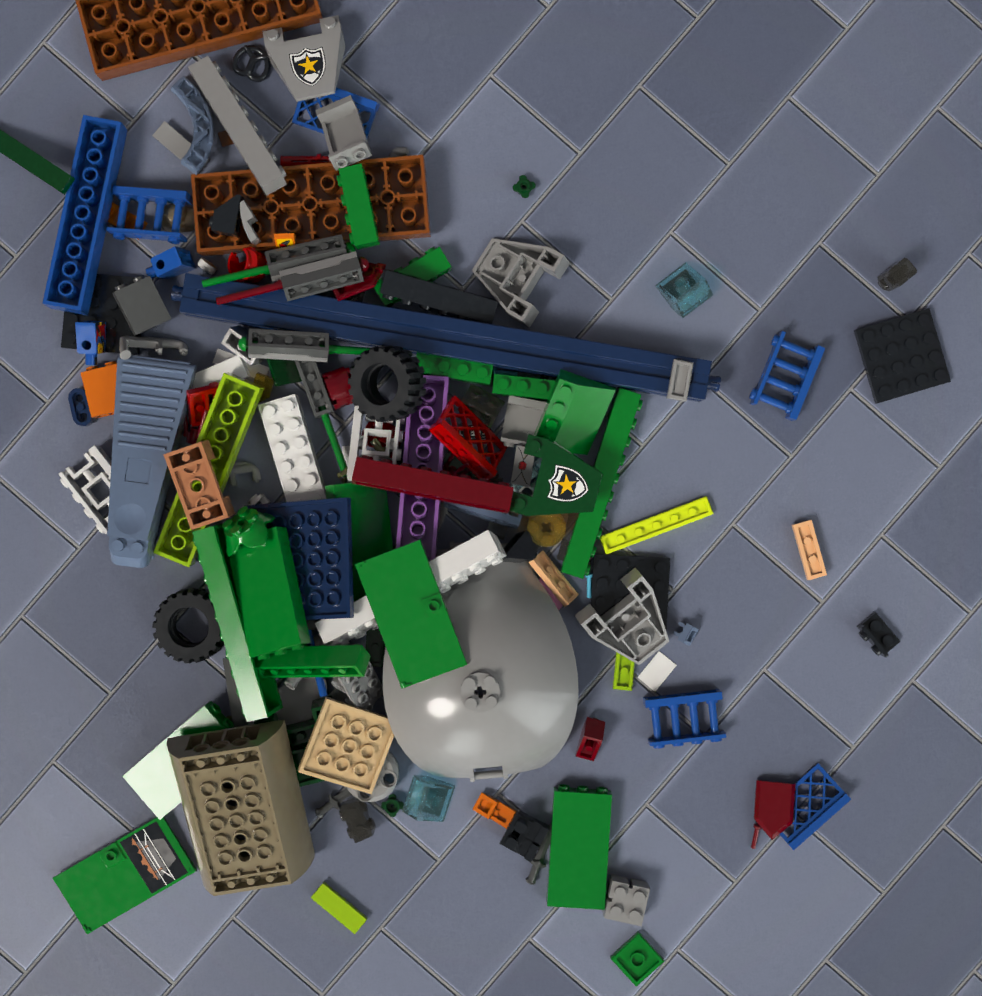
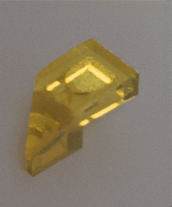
(264, 381)

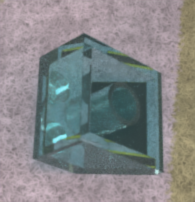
(684, 290)
(428, 799)

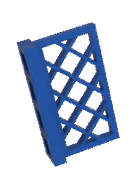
(361, 102)
(820, 816)

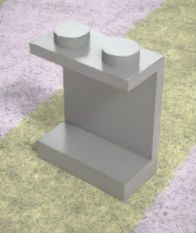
(520, 420)

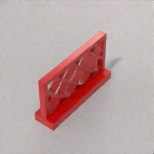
(463, 448)

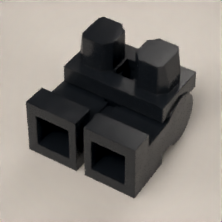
(524, 835)

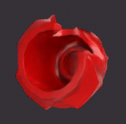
(253, 260)

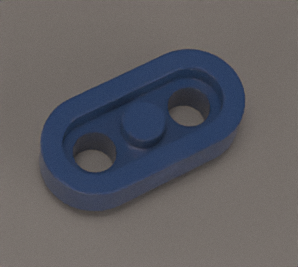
(79, 408)

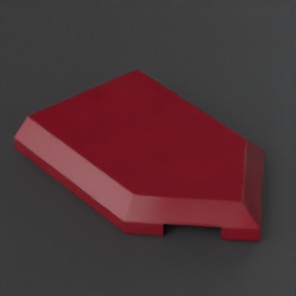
(370, 278)
(774, 806)

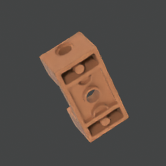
(194, 464)

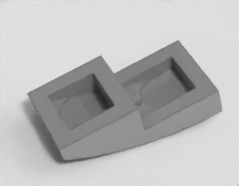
(248, 219)

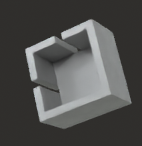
(627, 903)

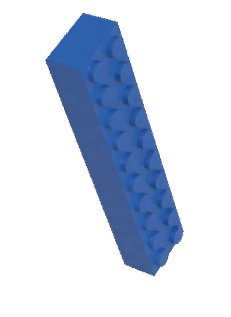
(85, 215)

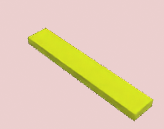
(656, 525)

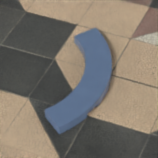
(202, 124)

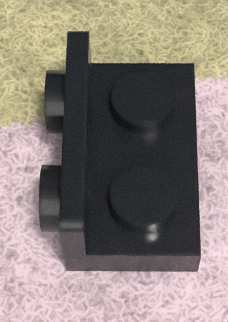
(878, 634)

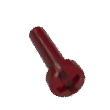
(757, 827)

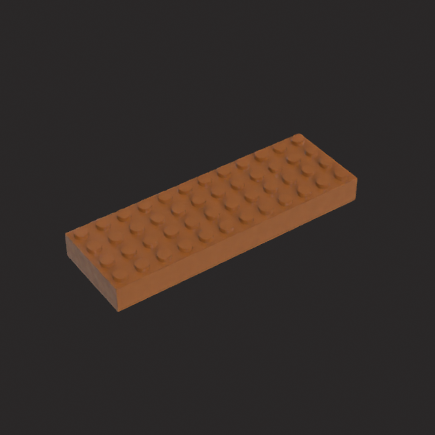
(152, 33)
(313, 204)

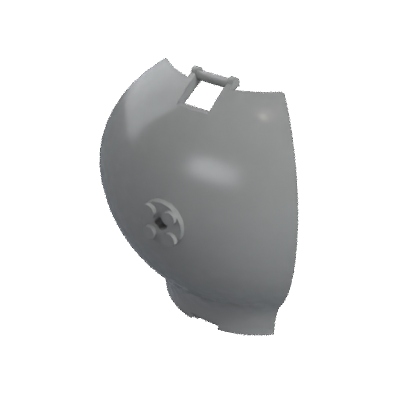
(515, 653)

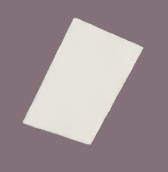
(657, 671)

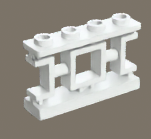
(360, 442)
(84, 494)

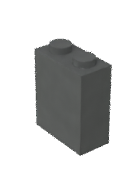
(141, 304)

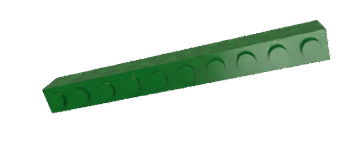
(607, 461)

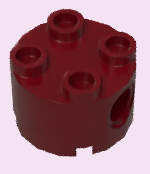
(337, 387)

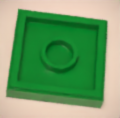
(637, 958)

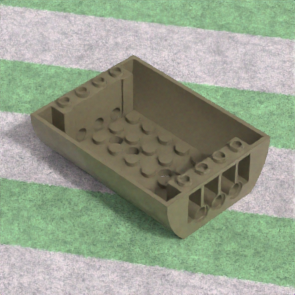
(267, 810)

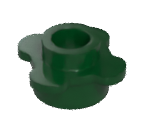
(524, 192)
(386, 805)

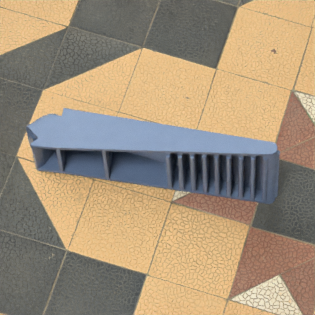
(146, 425)

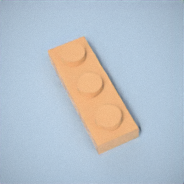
(809, 549)
(553, 578)

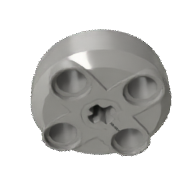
(382, 787)

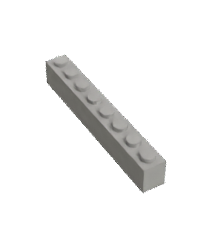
(236, 124)

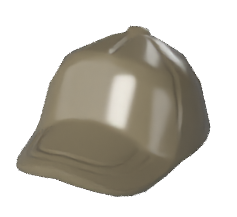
(187, 219)

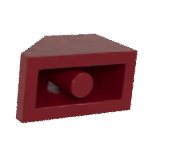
(590, 738)

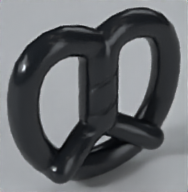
(249, 49)

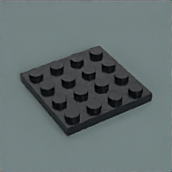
(102, 308)
(902, 356)
(609, 589)

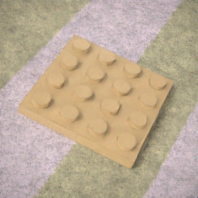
(347, 746)

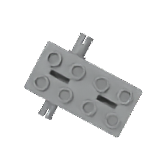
(360, 691)

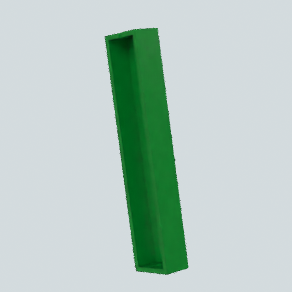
(257, 694)

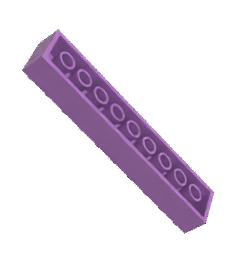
(420, 515)

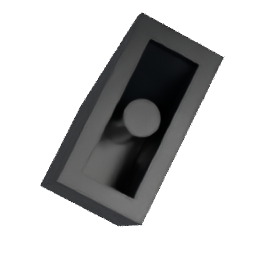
(227, 218)
(521, 548)

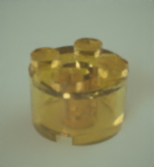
(546, 538)

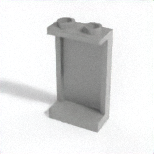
(344, 132)

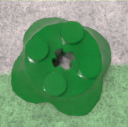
(246, 528)

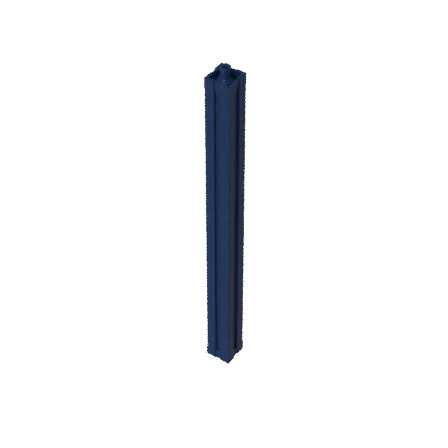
(444, 337)

